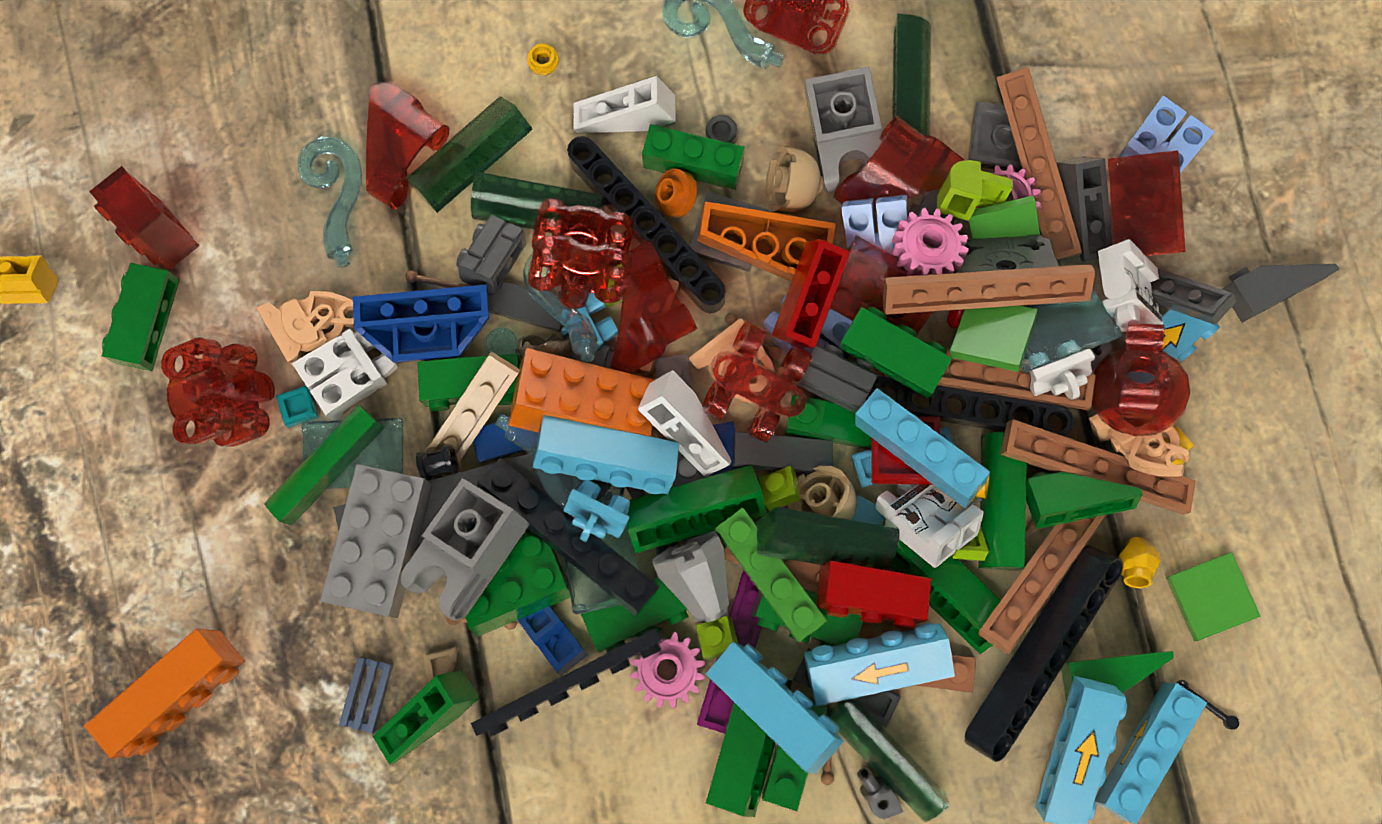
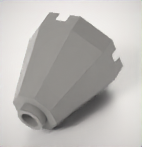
(696, 575)

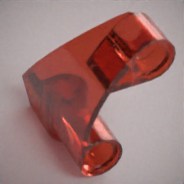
(900, 166)

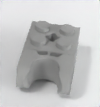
(841, 135)
(465, 544)

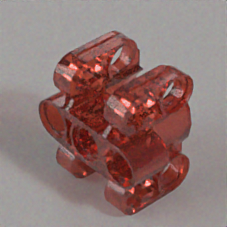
(799, 21)
(580, 253)
(778, 383)
(216, 392)

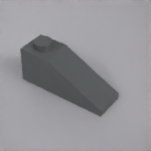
(1088, 201)
(1271, 285)

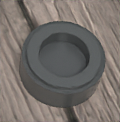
(722, 129)

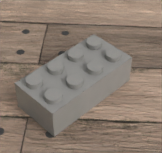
(376, 540)

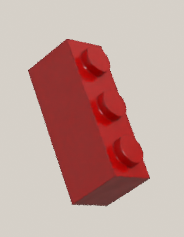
(811, 293)
(873, 594)

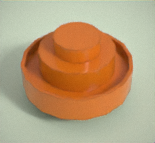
(676, 192)

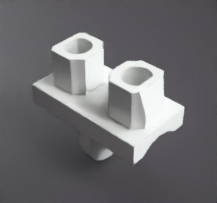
(1063, 375)

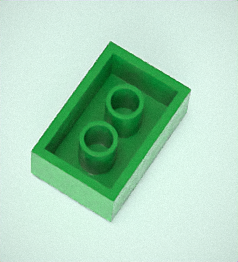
(522, 586)

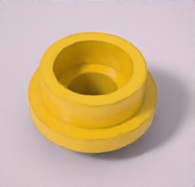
(542, 51)

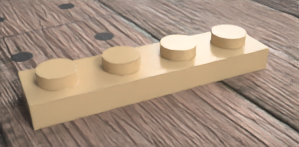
(474, 406)

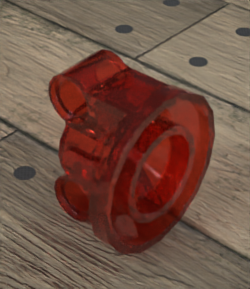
(1136, 406)

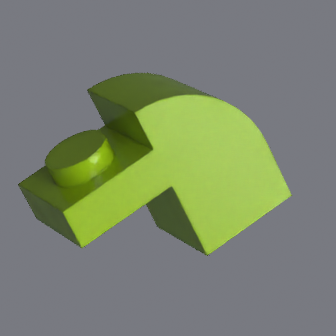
(970, 187)

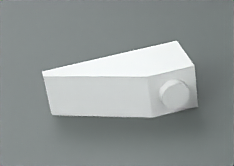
(626, 108)
(681, 419)

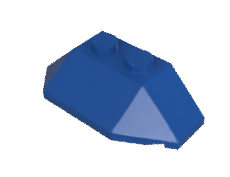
(422, 322)

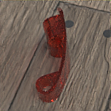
(394, 138)
(649, 313)

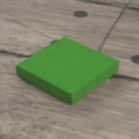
(1005, 219)
(994, 336)
(1213, 596)

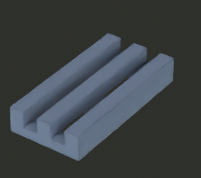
(353, 691)

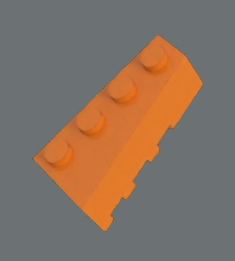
(760, 237)

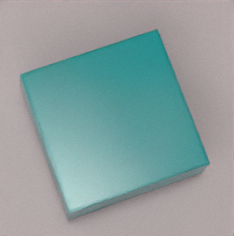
(297, 406)

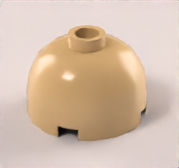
(793, 180)
(826, 493)

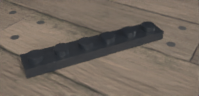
(556, 529)
(557, 690)

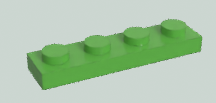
(770, 577)

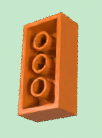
(577, 393)
(165, 694)

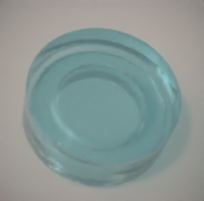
(501, 342)

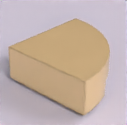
(441, 662)

